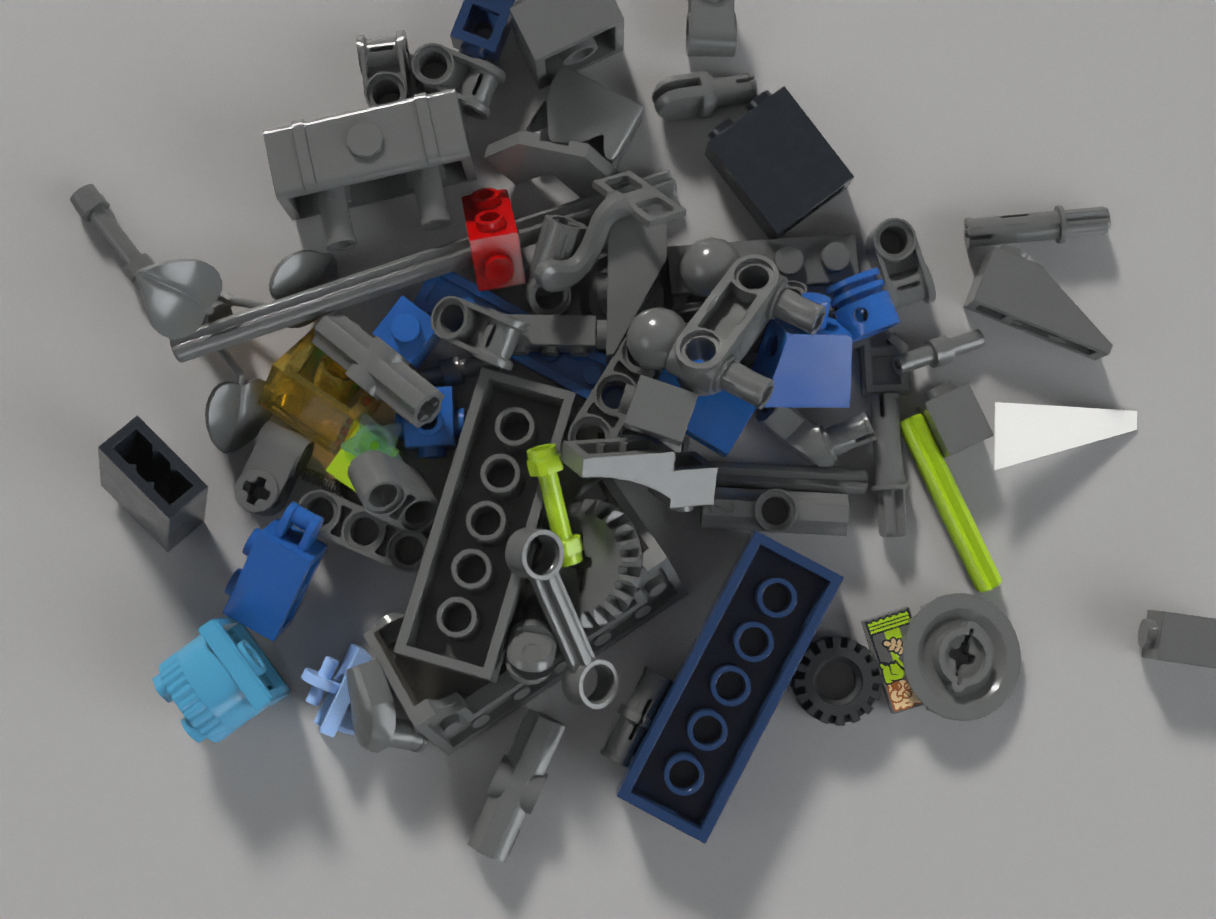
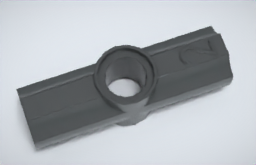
(378, 369)
(805, 511)
(516, 785)

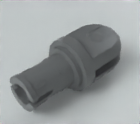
(700, 94)
(531, 646)

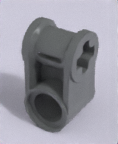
(711, 28)
(384, 66)
(463, 74)
(901, 268)
(484, 332)
(274, 465)

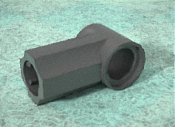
(557, 241)

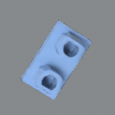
(336, 707)

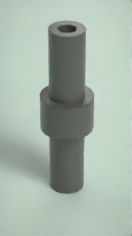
(938, 351)
(454, 371)

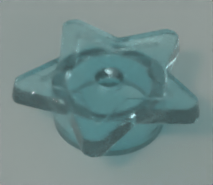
(371, 431)

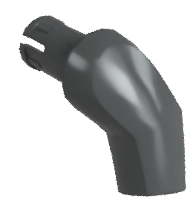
(813, 442)

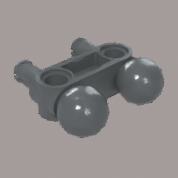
(723, 324)

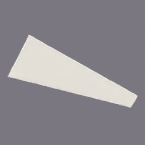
(1035, 431)

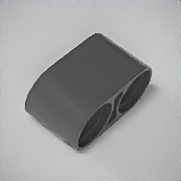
(393, 491)

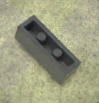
(557, 335)

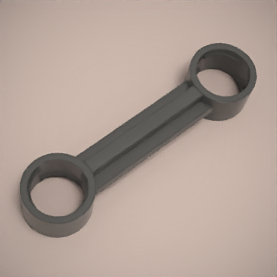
(562, 617)

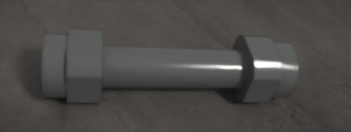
(93, 207)

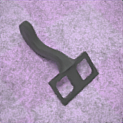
(561, 275)

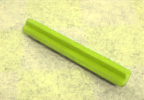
(950, 503)

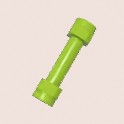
(545, 463)

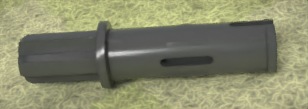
(1037, 226)
(889, 465)

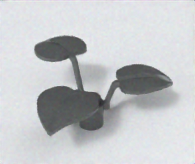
(186, 294)

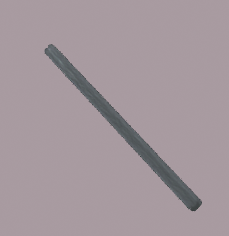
(379, 280)

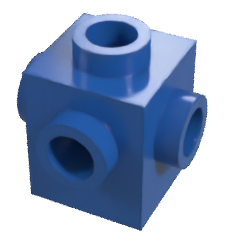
(444, 436)

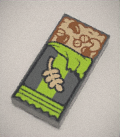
(886, 646)

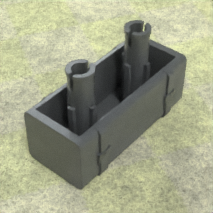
(371, 158)

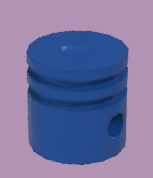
(862, 294)

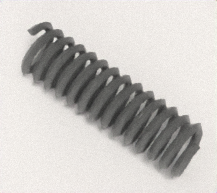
(323, 483)

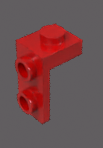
(493, 239)

